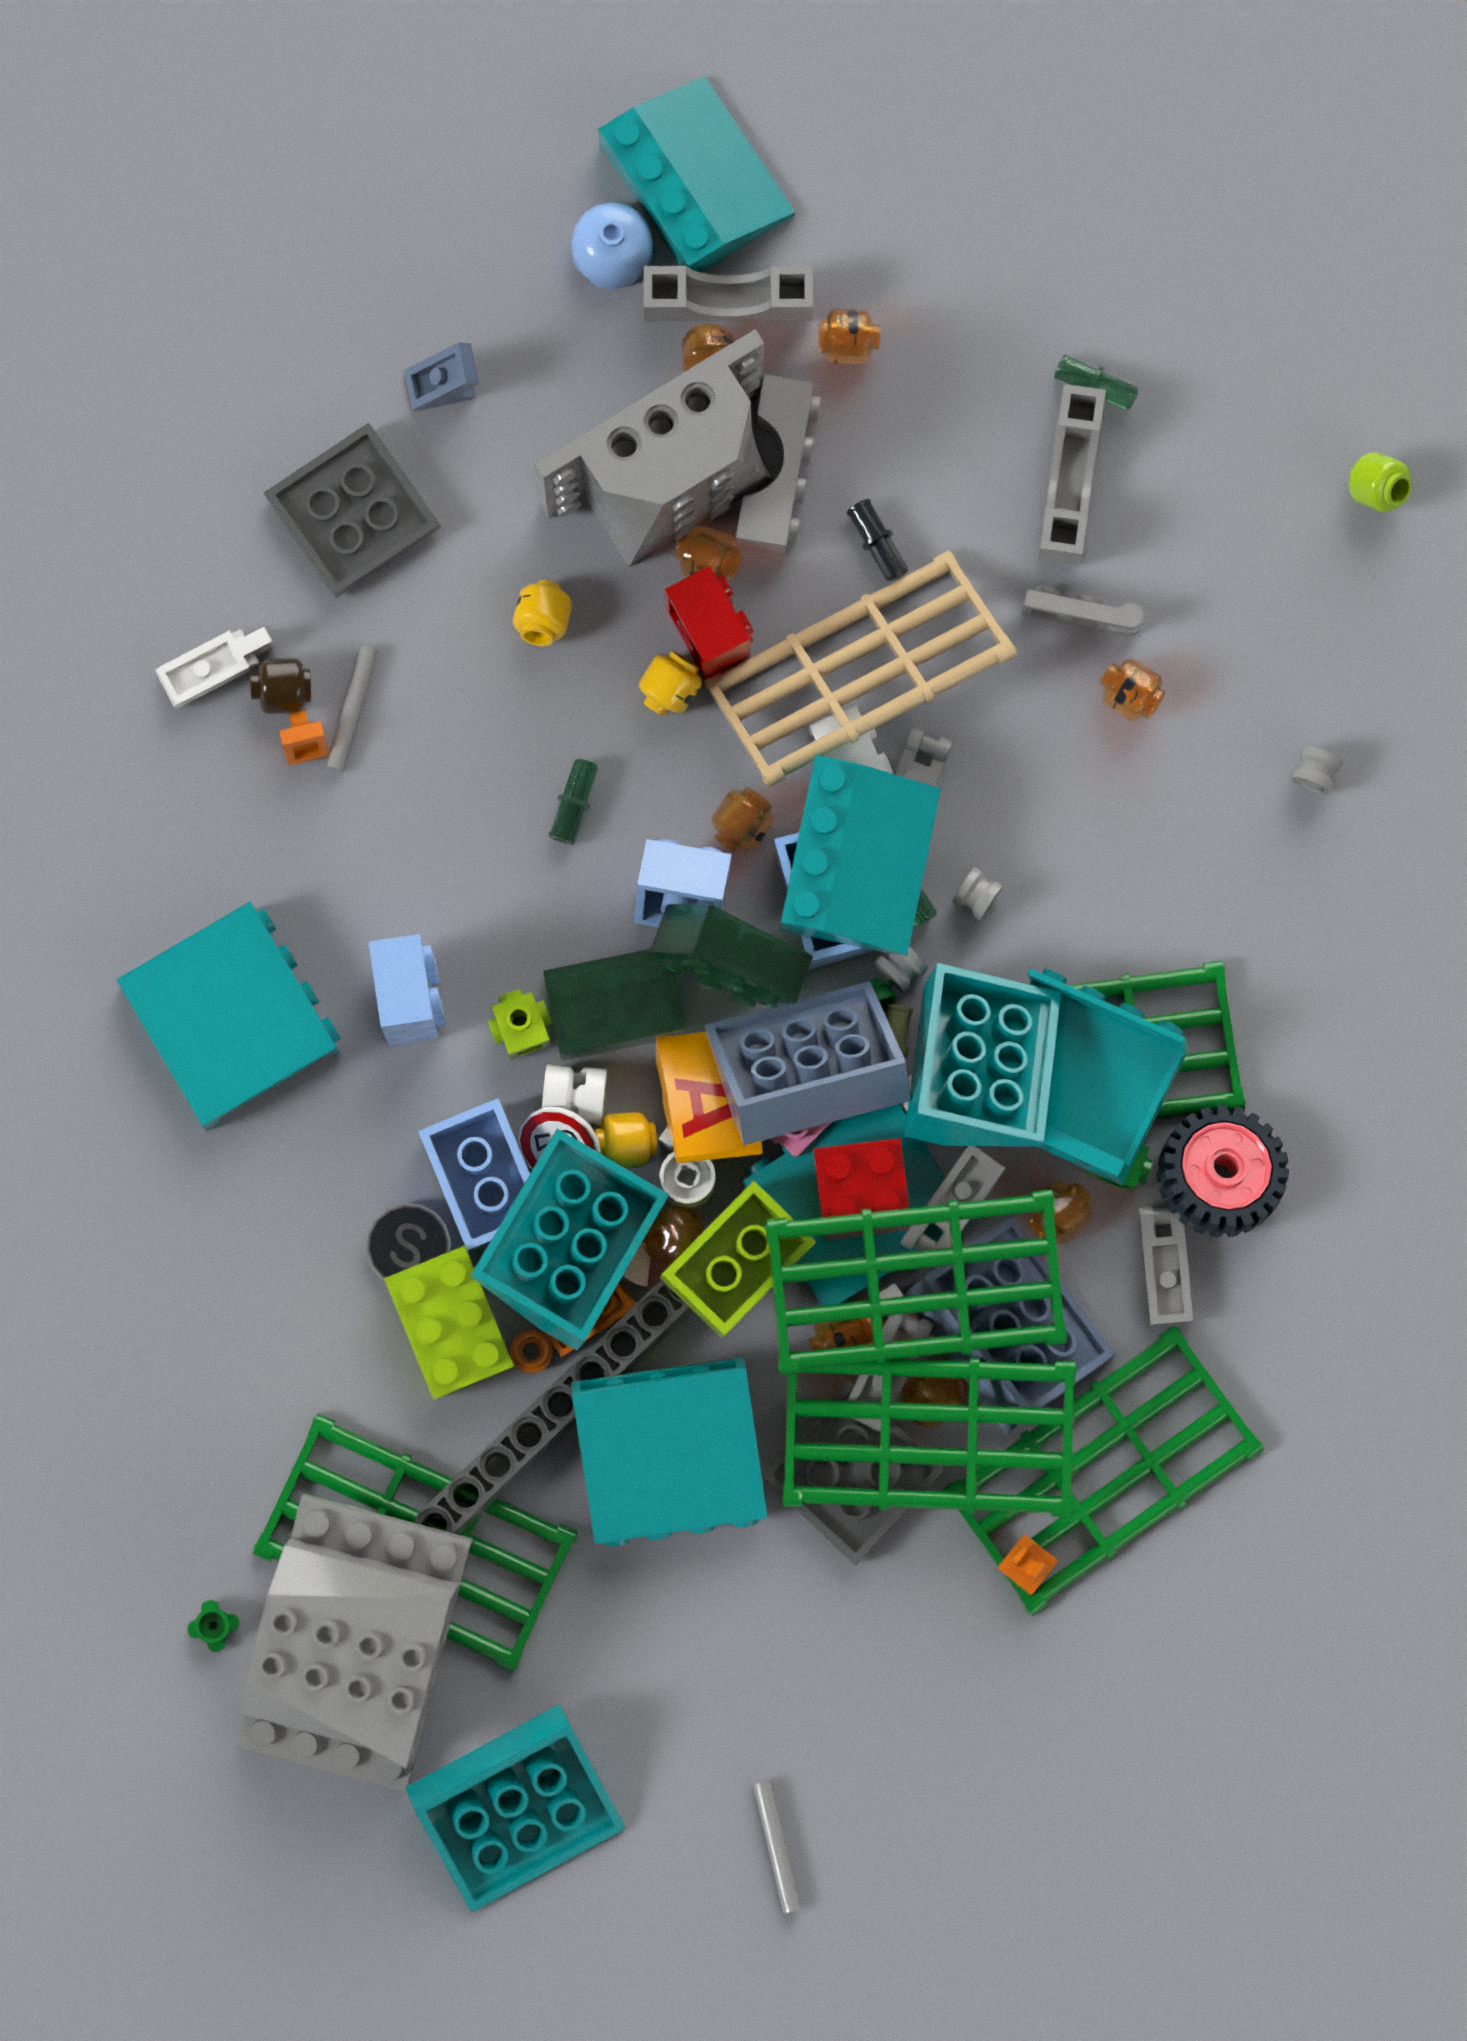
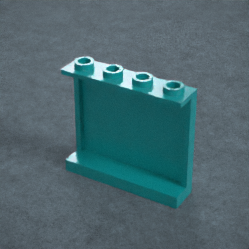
(229, 1013)
(1105, 1078)
(794, 1188)
(669, 1451)

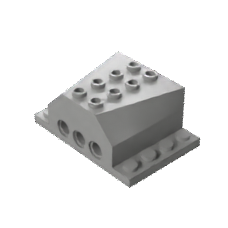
(666, 456)
(352, 1642)

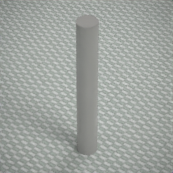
(351, 709)
(776, 1847)

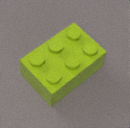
(730, 1261)
(448, 1322)

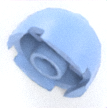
(612, 245)

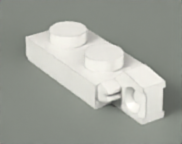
(212, 665)

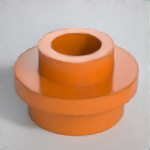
(531, 1337)

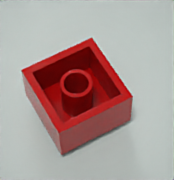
(708, 622)
(861, 1178)

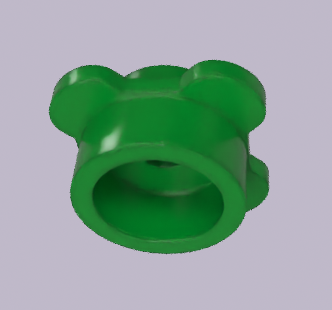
(225, 1625)

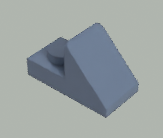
(443, 378)

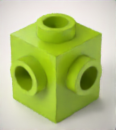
(524, 1038)

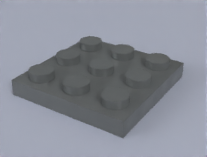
(352, 510)
(850, 1527)

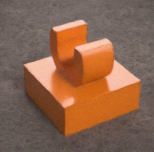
(304, 740)
(1027, 1564)

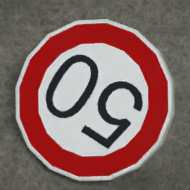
(542, 1124)

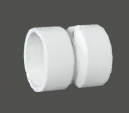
(576, 1092)
(687, 1183)

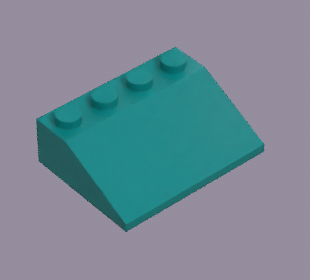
(694, 174)
(860, 856)
(982, 1060)
(568, 1238)
(514, 1808)

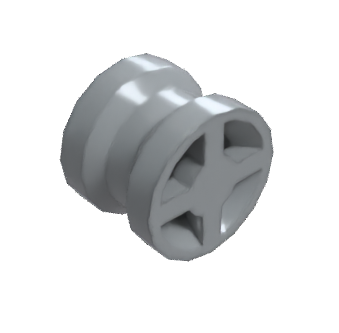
(1316, 770)
(977, 893)
(901, 969)

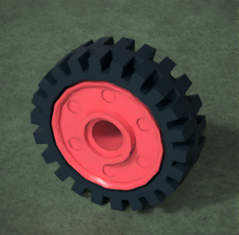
(1242, 1147)

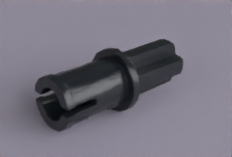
(877, 540)

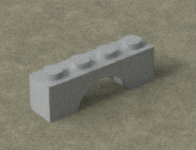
(767, 295)
(784, 413)
(1071, 475)

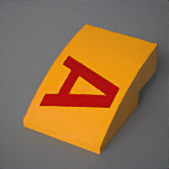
(696, 1101)

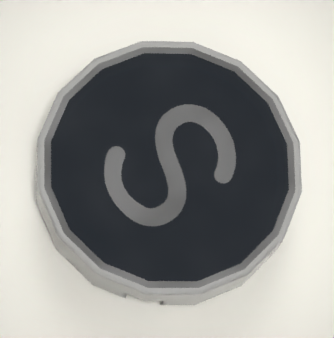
(405, 1238)

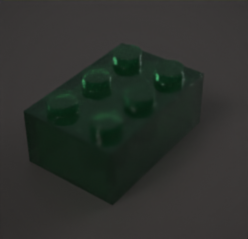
(730, 955)
(613, 1004)

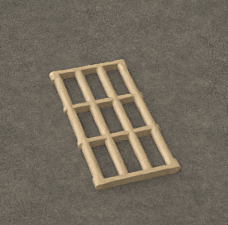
(886, 633)

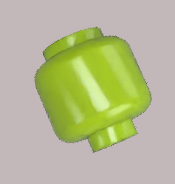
(1380, 482)

